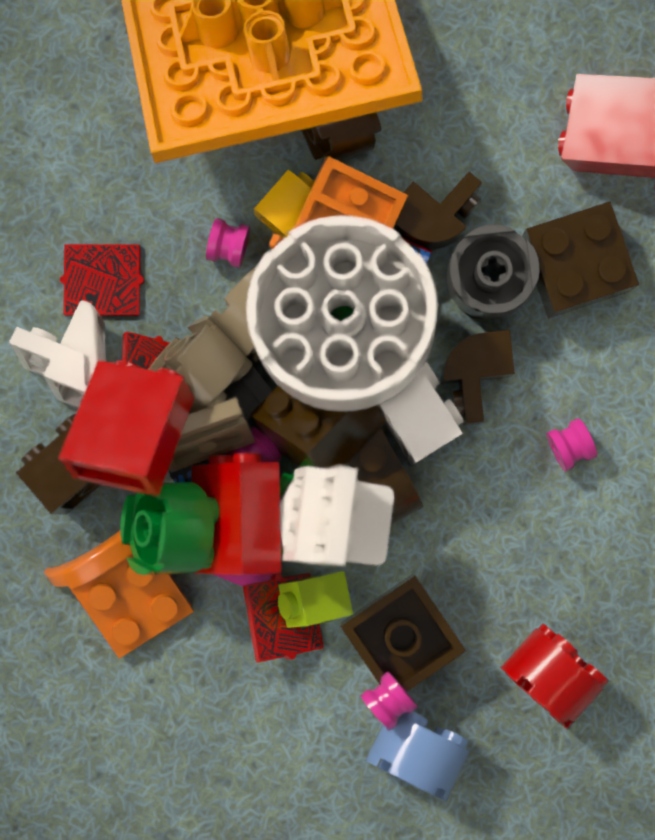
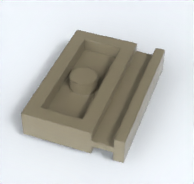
(211, 434)

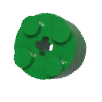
(169, 530)

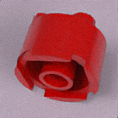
(554, 675)

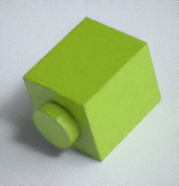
(314, 599)

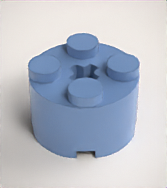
(419, 755)

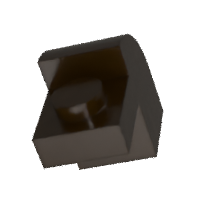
(434, 223)
(473, 360)
(379, 465)

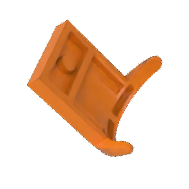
(348, 192)
(118, 600)

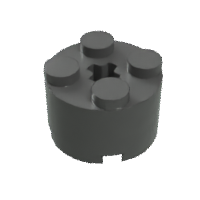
(506, 253)

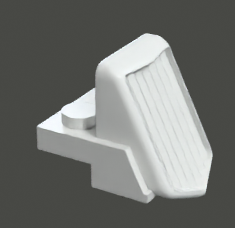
(68, 364)
(334, 518)

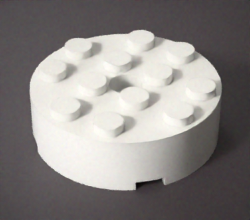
(333, 266)

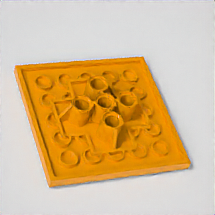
(263, 67)

